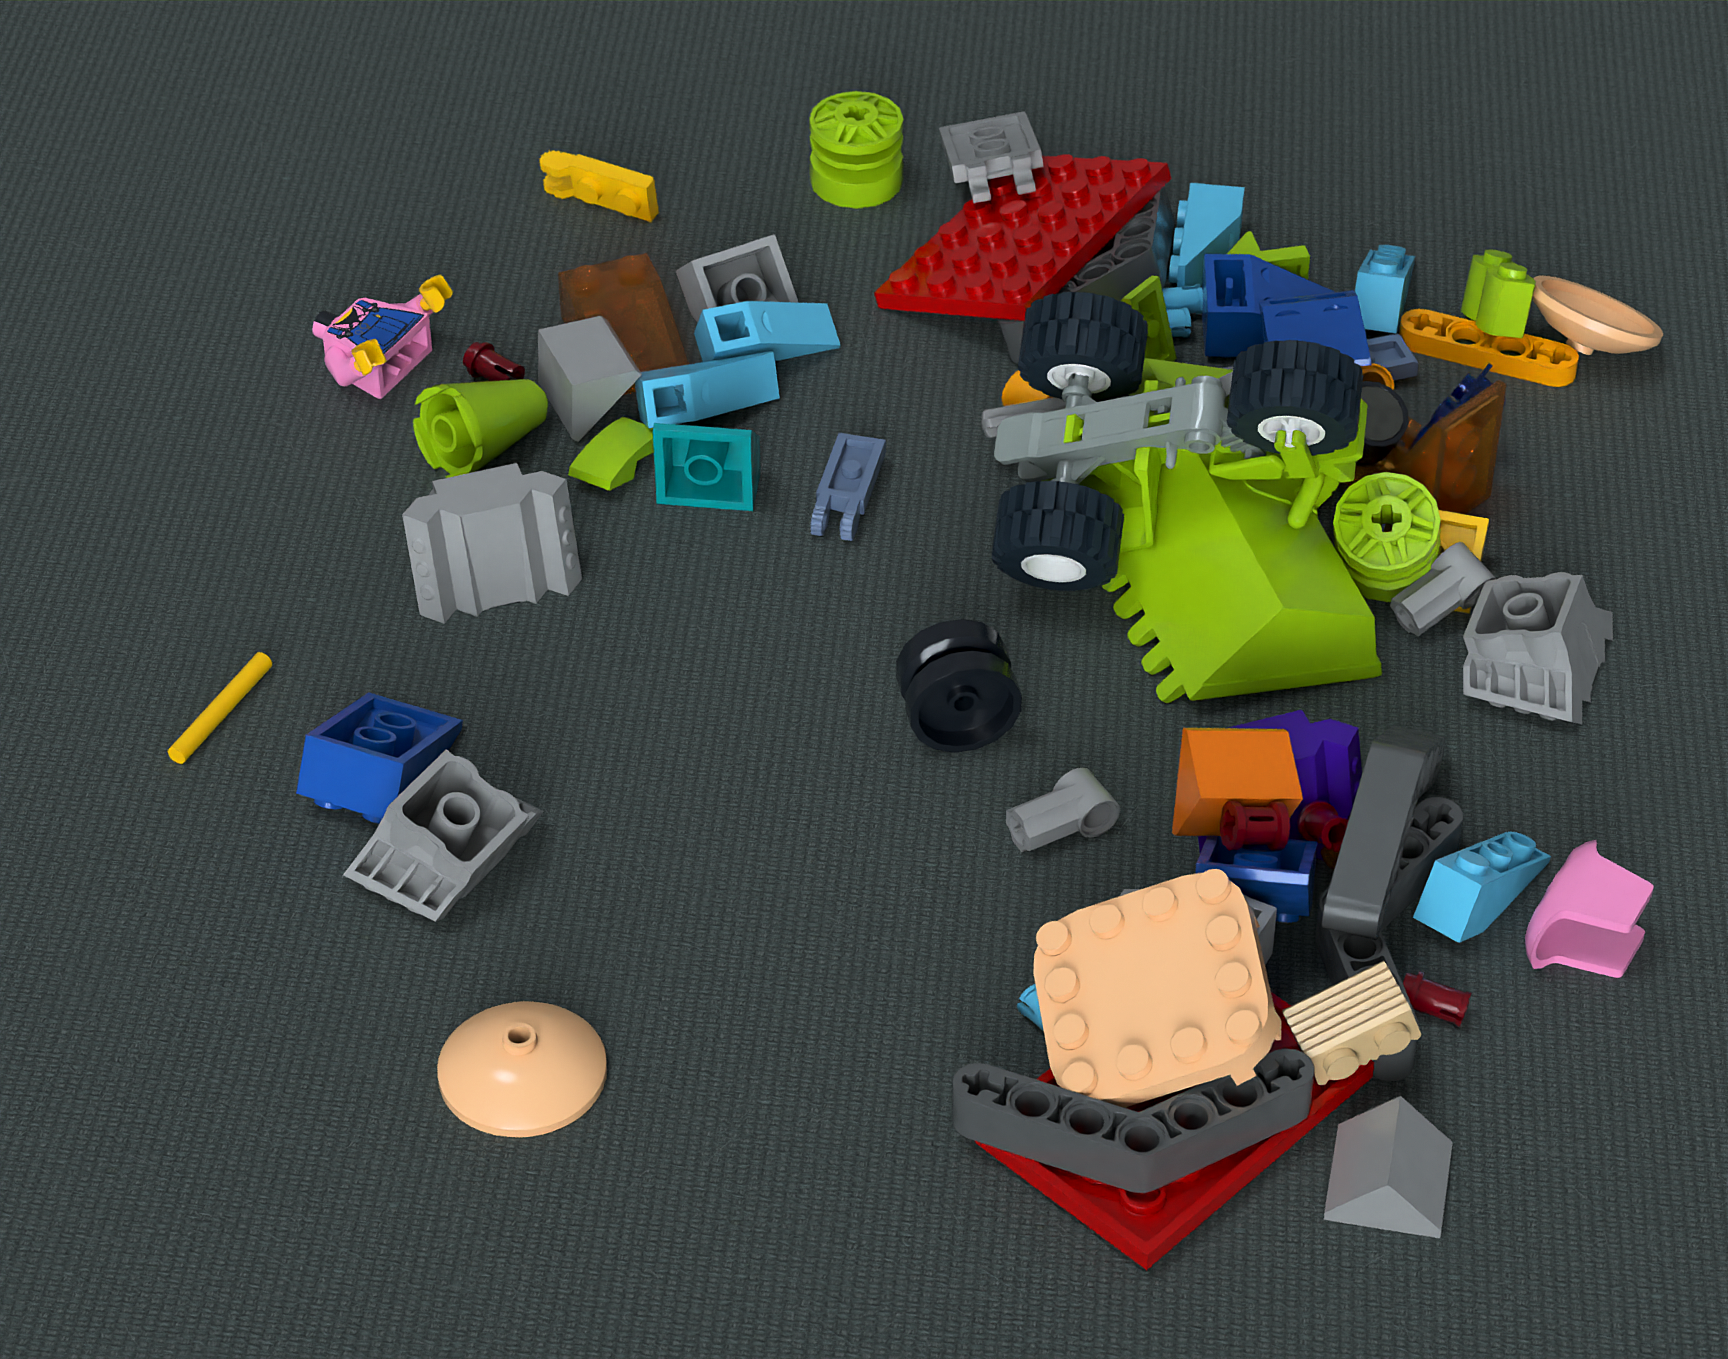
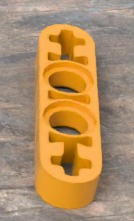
(1554, 361)

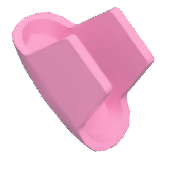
(1589, 915)

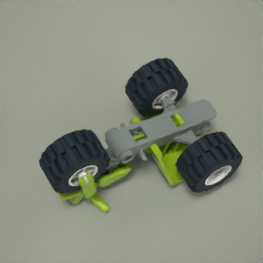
(1103, 454)

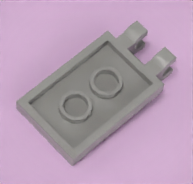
(992, 150)

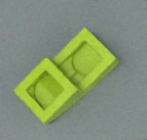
(613, 454)

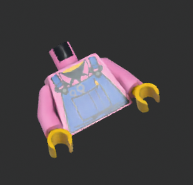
(380, 341)

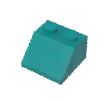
(706, 466)

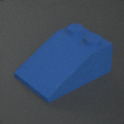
(372, 754)
(1269, 876)

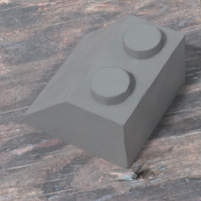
(737, 275)

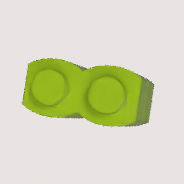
(1498, 294)

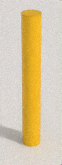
(219, 708)

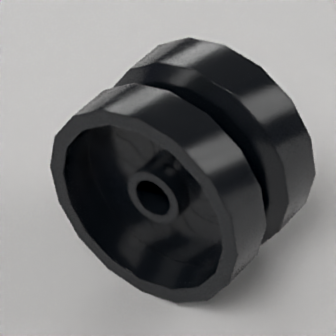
(958, 685)

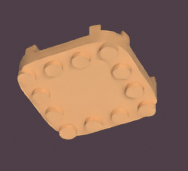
(1155, 991)

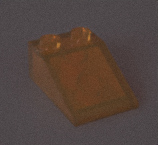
(633, 303)
(1459, 453)

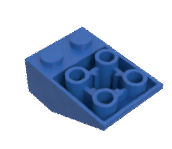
(1232, 296)
(1318, 318)

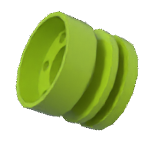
(856, 149)
(1387, 561)

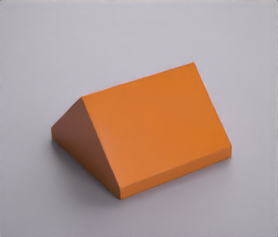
(1231, 766)

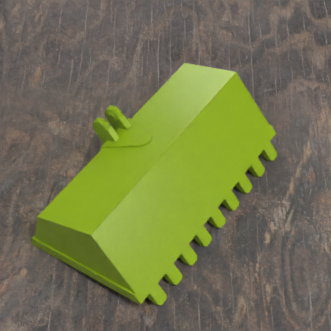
(1236, 587)

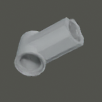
(1452, 582)
(1074, 805)

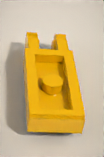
(599, 184)

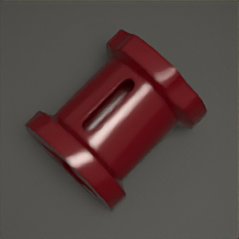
(1254, 825)

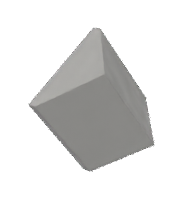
(583, 371)
(1390, 1171)

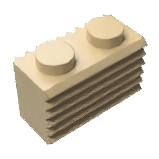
(1352, 1023)

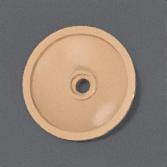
(1593, 318)
(522, 1069)

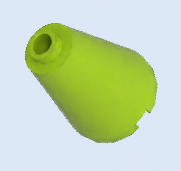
(475, 421)

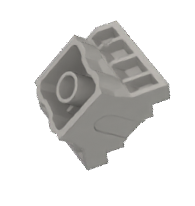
(491, 541)
(1536, 645)
(441, 838)

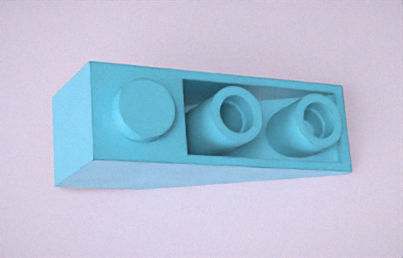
(1208, 225)
(1383, 287)
(765, 326)
(706, 388)
(1478, 884)

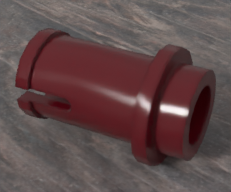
(483, 361)
(1321, 823)
(1436, 998)

